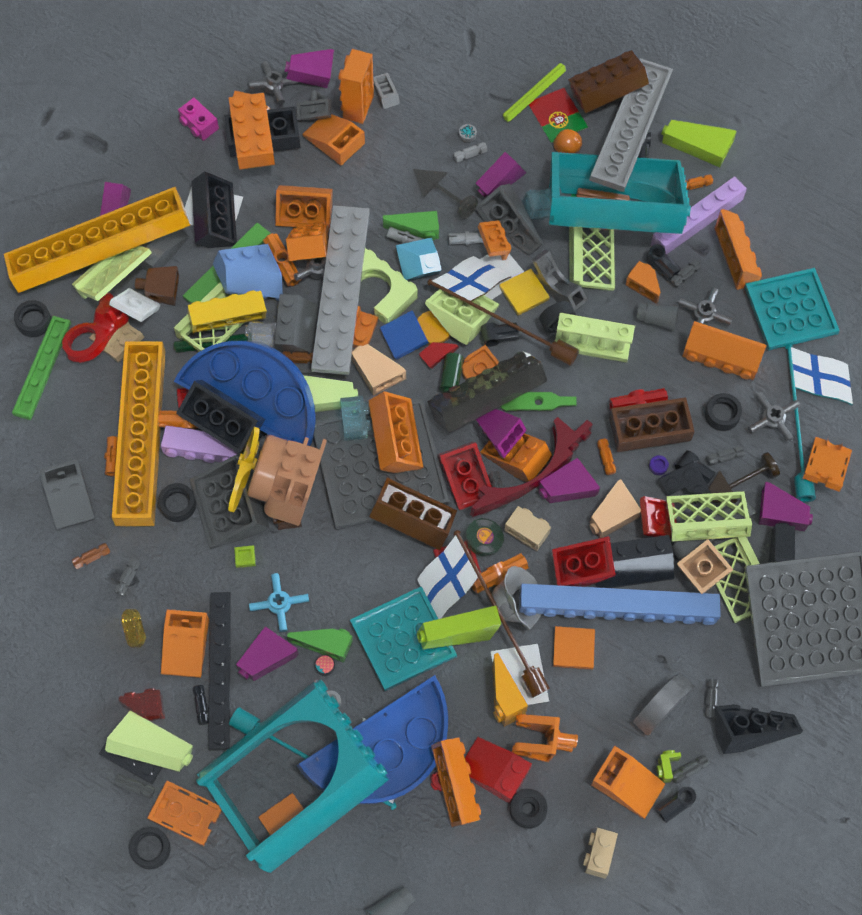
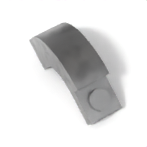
(555, 283)
(663, 703)

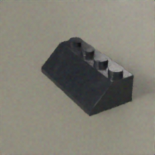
(213, 211)
(219, 415)
(641, 562)

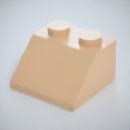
(704, 567)

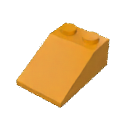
(507, 697)

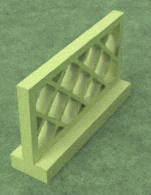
(576, 258)
(109, 272)
(184, 328)
(710, 527)
(749, 558)

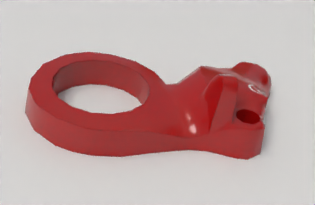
(105, 324)

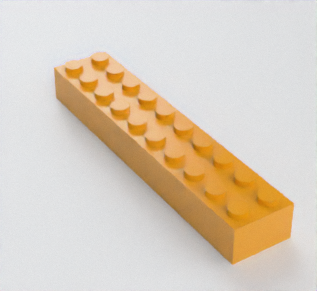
(96, 239)
(139, 434)

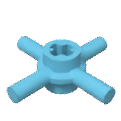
(272, 600)

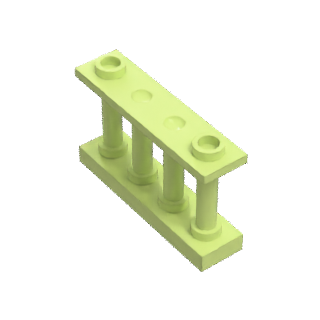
(596, 336)

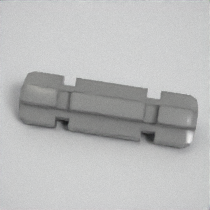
(470, 152)

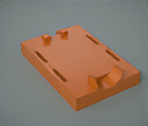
(827, 464)
(184, 813)

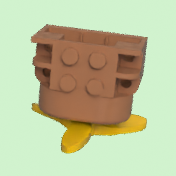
(280, 476)

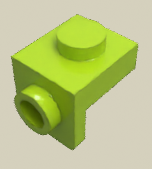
(664, 768)

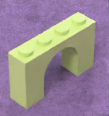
(401, 293)

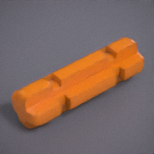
(699, 182)
(606, 456)

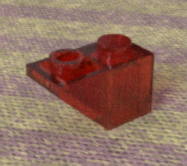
(145, 704)

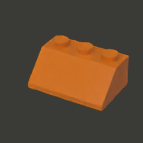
(303, 205)

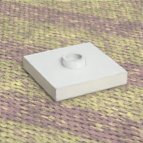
(134, 304)

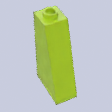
(699, 140)
(460, 628)

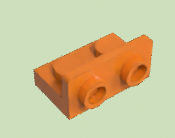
(494, 239)
(364, 328)

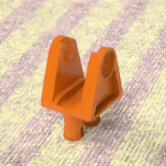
(555, 738)

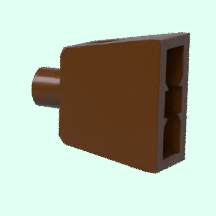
(160, 284)

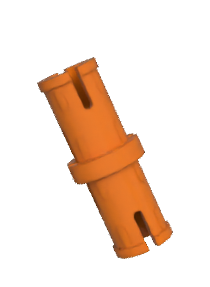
(110, 455)

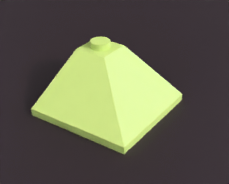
(458, 317)

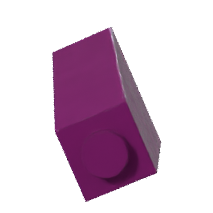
(311, 67)
(502, 172)
(114, 197)
(501, 430)
(568, 484)
(782, 507)
(265, 655)

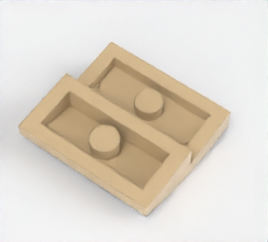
(116, 344)

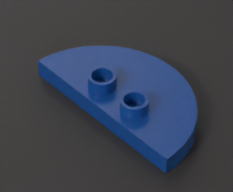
(261, 382)
(398, 737)

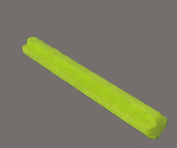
(534, 92)

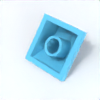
(418, 259)

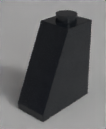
(782, 543)

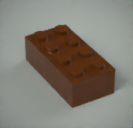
(608, 81)
(651, 424)

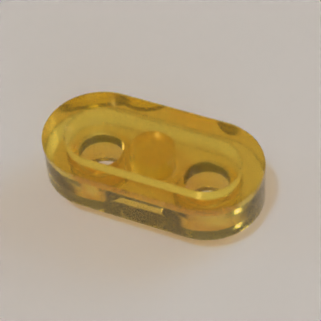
(133, 628)

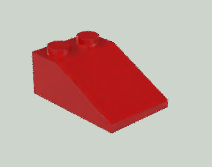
(464, 473)
(584, 563)
(496, 769)

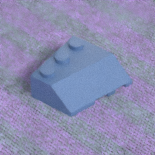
(249, 270)

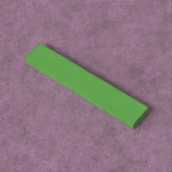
(210, 278)
(41, 368)

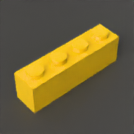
(226, 311)

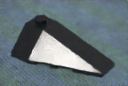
(746, 729)

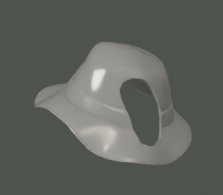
(503, 595)

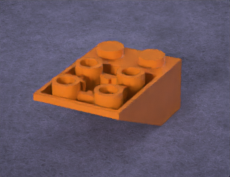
(336, 137)
(308, 241)
(523, 460)
(184, 643)
(628, 782)

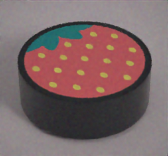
(324, 665)

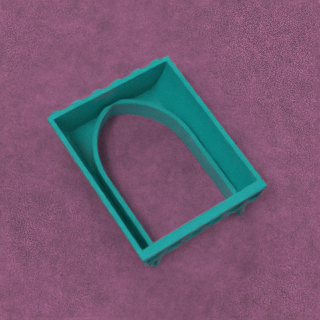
(652, 180)
(353, 781)

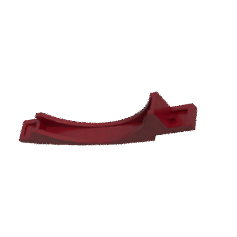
(565, 443)

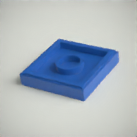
(404, 335)

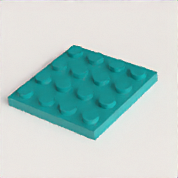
(791, 308)
(392, 642)

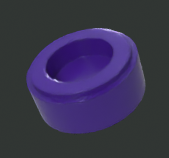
(658, 465)

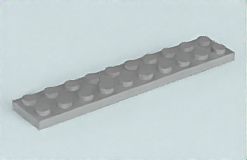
(630, 129)
(340, 290)

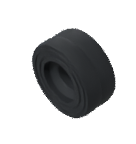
(528, 820)

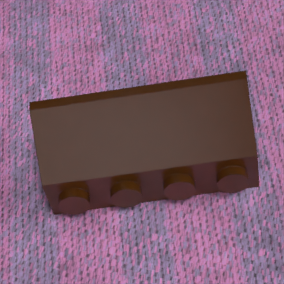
(413, 513)

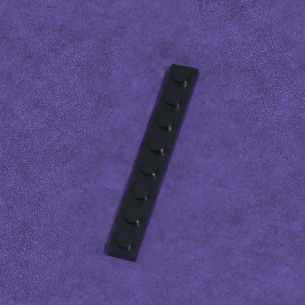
(220, 671)

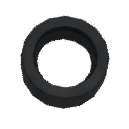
(28, 306)
(550, 316)
(727, 399)
(172, 489)
(133, 848)

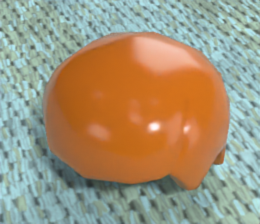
(568, 141)

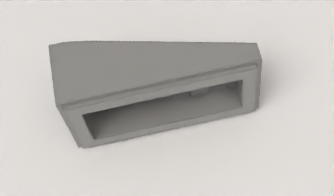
(386, 91)

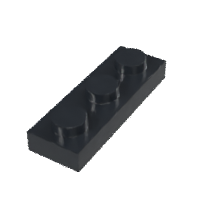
(141, 769)

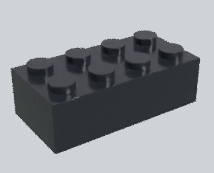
(282, 129)

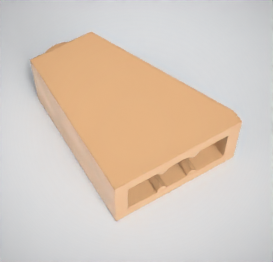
(377, 369)
(615, 511)

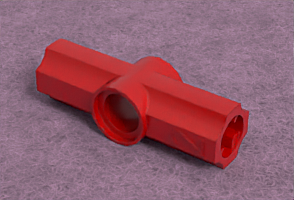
(638, 397)

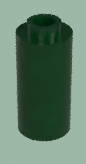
(451, 371)

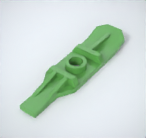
(549, 402)

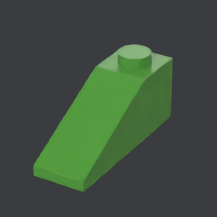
(418, 224)
(325, 642)

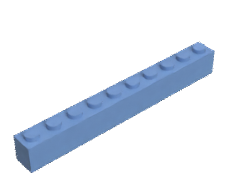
(619, 603)

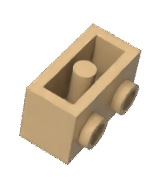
(527, 528)
(601, 852)

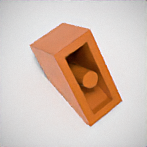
(644, 281)

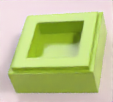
(245, 556)

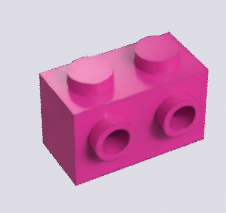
(198, 119)

